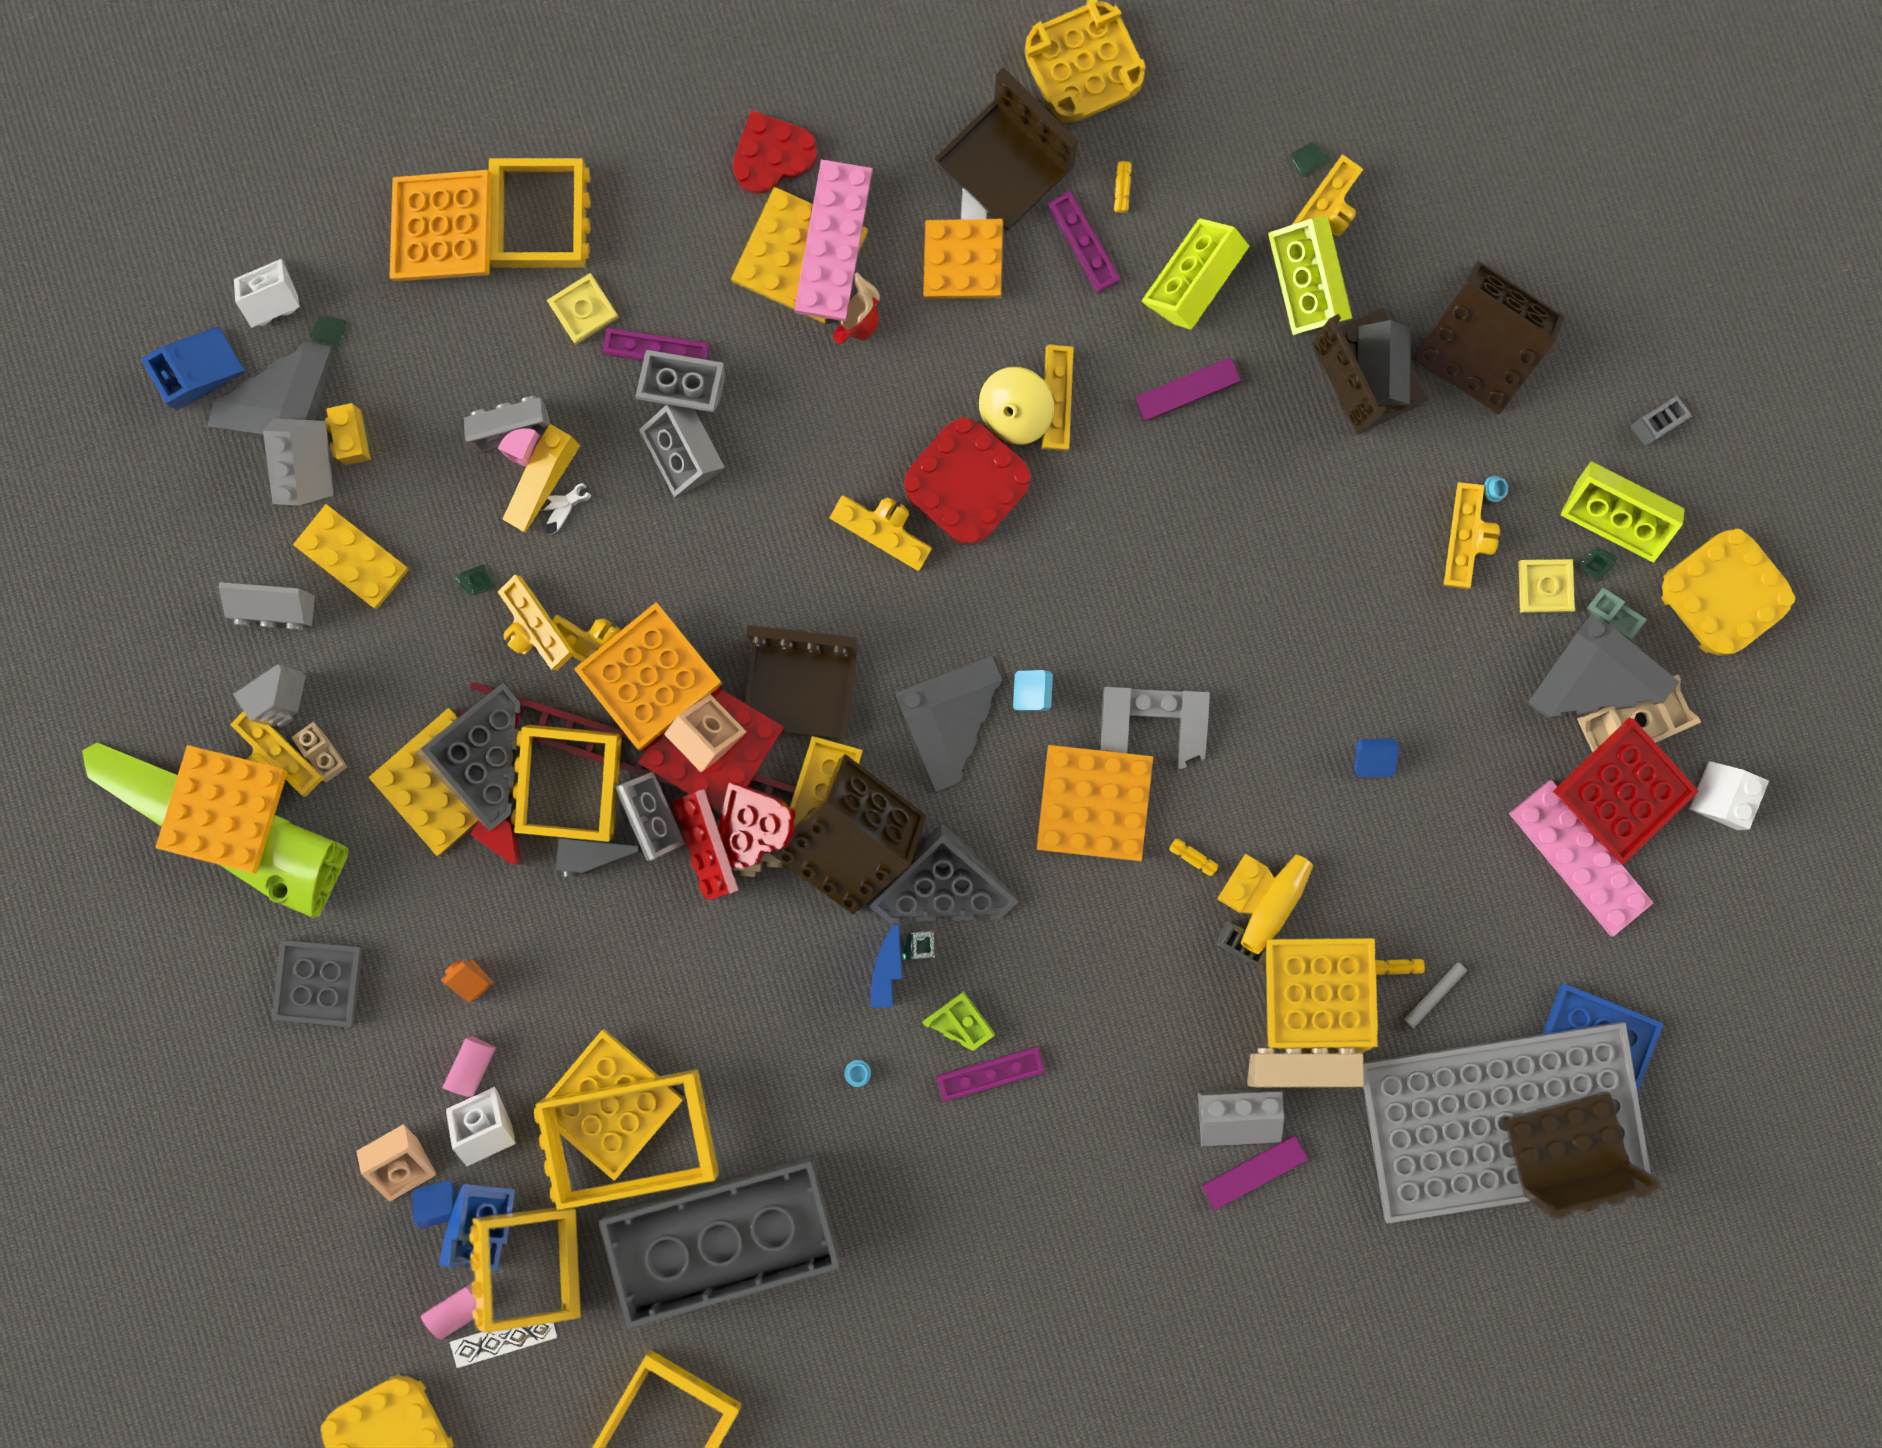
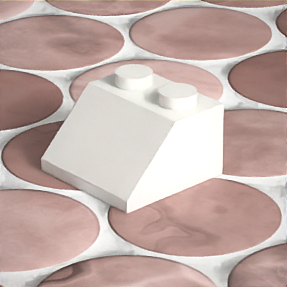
(265, 294)
(1729, 795)
(479, 1127)

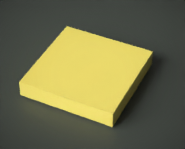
(583, 309)
(1546, 586)

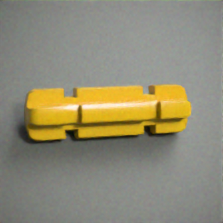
(1122, 187)
(1193, 857)
(1399, 966)

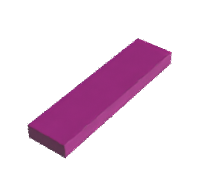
(1084, 242)
(634, 345)
(1187, 389)
(990, 1074)
(1254, 1172)

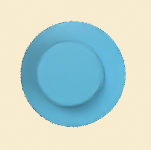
(1495, 488)
(857, 1073)

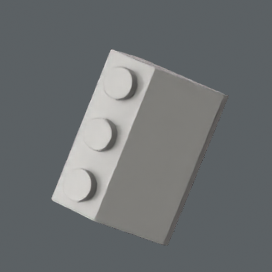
(681, 381)
(487, 429)
(681, 448)
(298, 461)
(267, 605)
(272, 696)
(650, 816)
(1241, 1117)

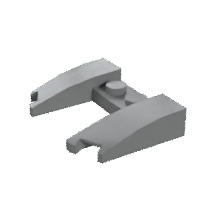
(1188, 706)

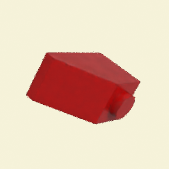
(500, 840)

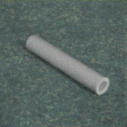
(1435, 995)

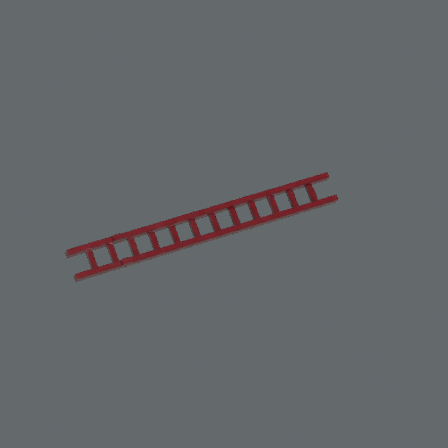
(587, 753)

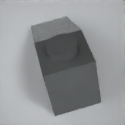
(586, 856)

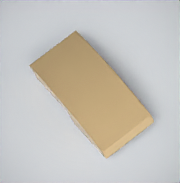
(319, 751)
(751, 871)

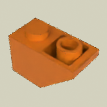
(467, 979)

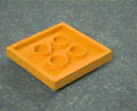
(963, 259)

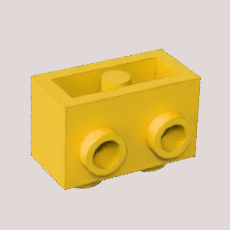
(348, 434)

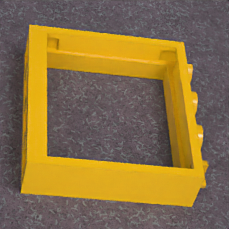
(581, 249)
(610, 782)
(568, 1268)

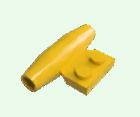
(1267, 898)

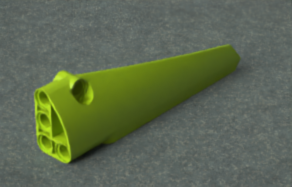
(291, 856)

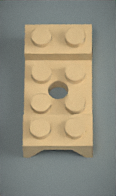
(1662, 719)

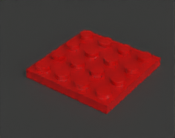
(736, 765)
(1625, 791)

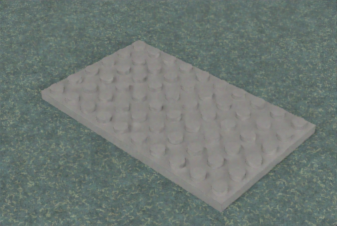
(1443, 1111)

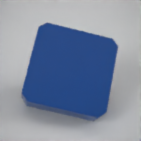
(1376, 757)
(433, 1204)

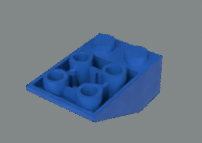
(192, 367)

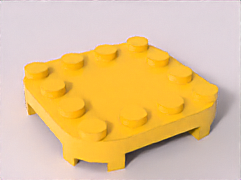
(1084, 61)
(1727, 592)
(386, 1417)

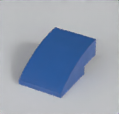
(887, 967)
(474, 1203)

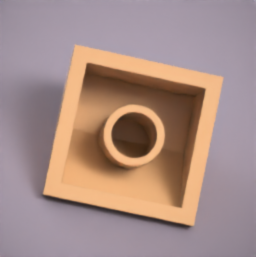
(704, 732)
(395, 1163)

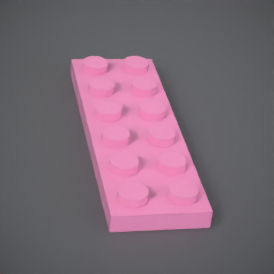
(833, 240)
(1581, 860)

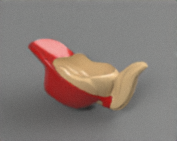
(862, 313)

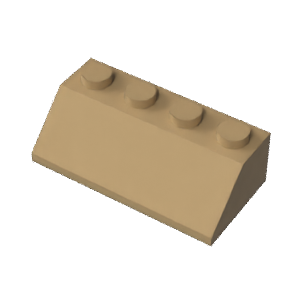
(1306, 1069)

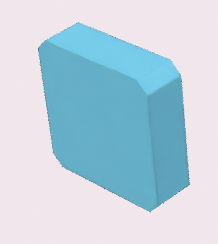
(1032, 690)

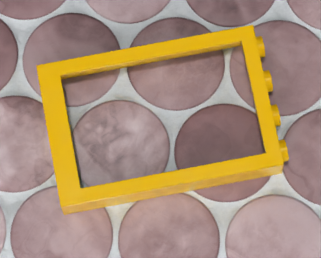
(556, 1165)
(683, 1380)

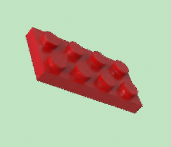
(704, 845)

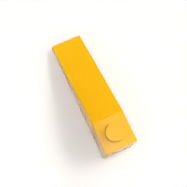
(541, 475)

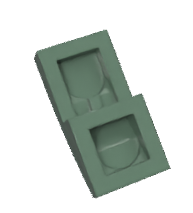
(1614, 612)

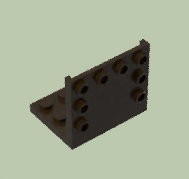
(1010, 153)
(1490, 338)
(1338, 355)
(802, 679)
(854, 837)
(1575, 1157)

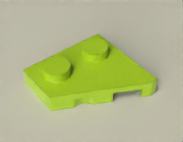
(961, 1022)

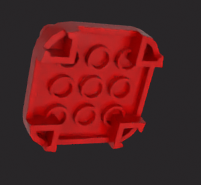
(967, 481)

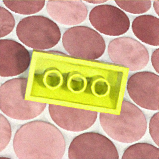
(1196, 272)
(1309, 274)
(1623, 512)

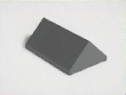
(1385, 361)

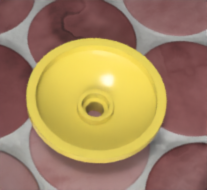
(1027, 397)

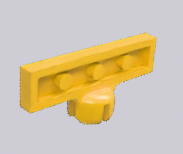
(1330, 195)
(1059, 380)
(883, 529)
(1468, 536)
(533, 625)
(584, 642)
(275, 751)

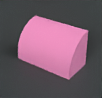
(519, 445)
(469, 1067)
(451, 1313)

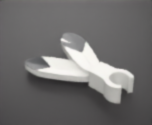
(562, 506)

